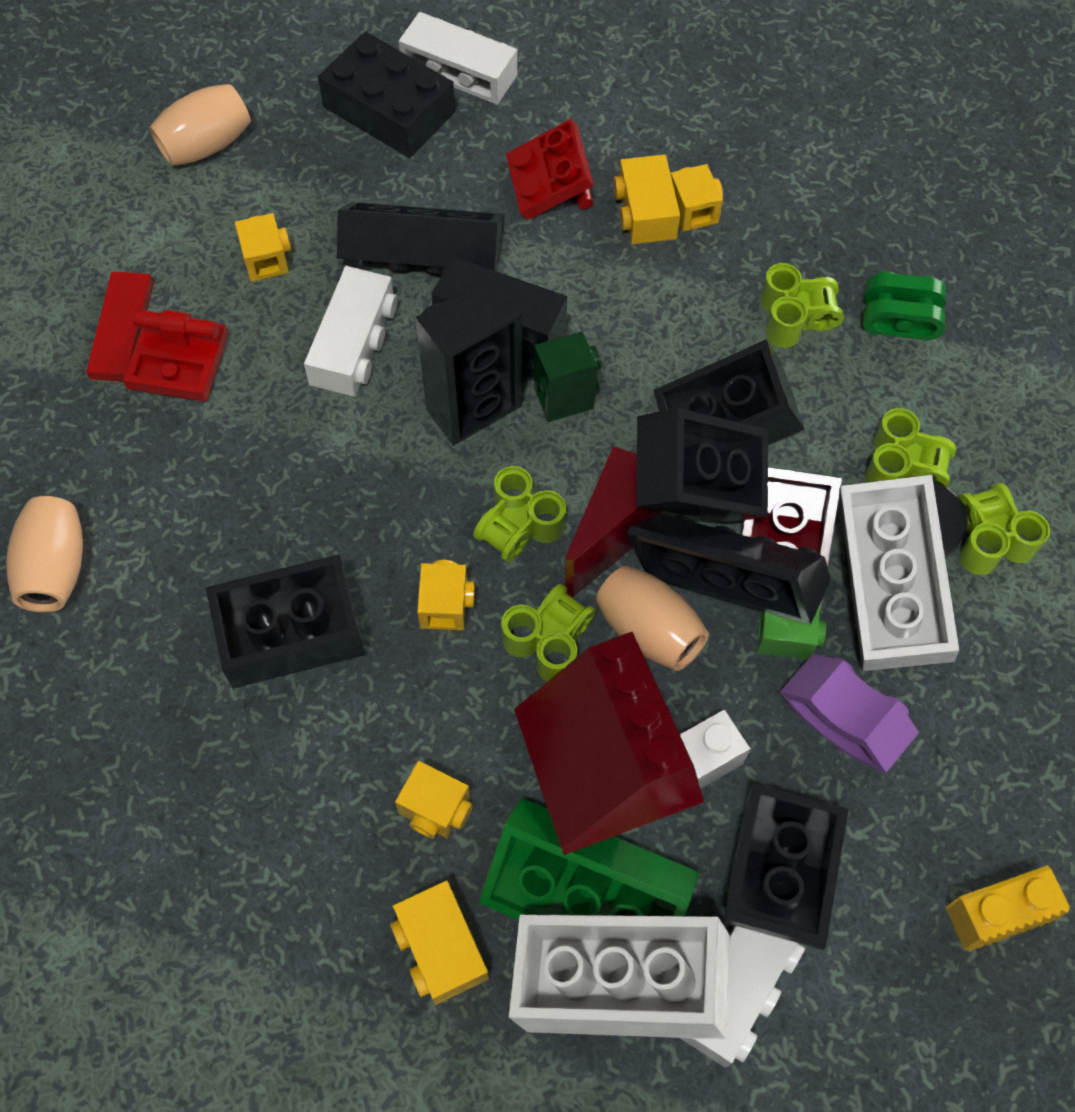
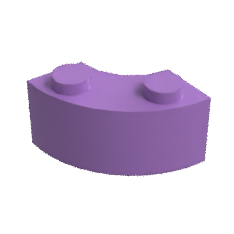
(850, 712)

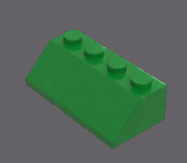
(598, 880)

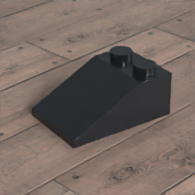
(739, 388)
(786, 866)

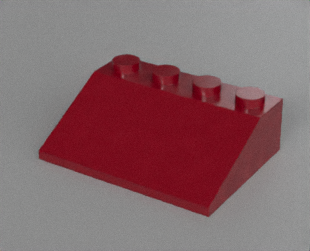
(606, 746)

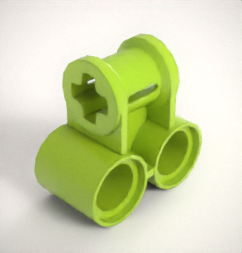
(798, 304)
(911, 453)
(514, 518)
(996, 526)
(554, 627)

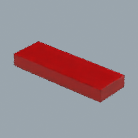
(115, 330)

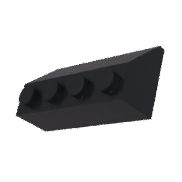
(417, 236)
(470, 363)
(732, 566)

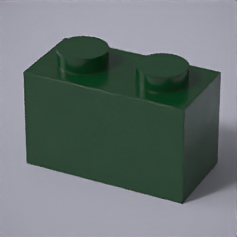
(566, 376)

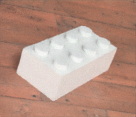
(898, 573)
(621, 976)

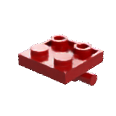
(551, 171)
(175, 354)

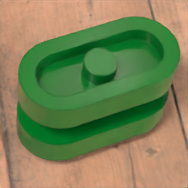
(904, 306)

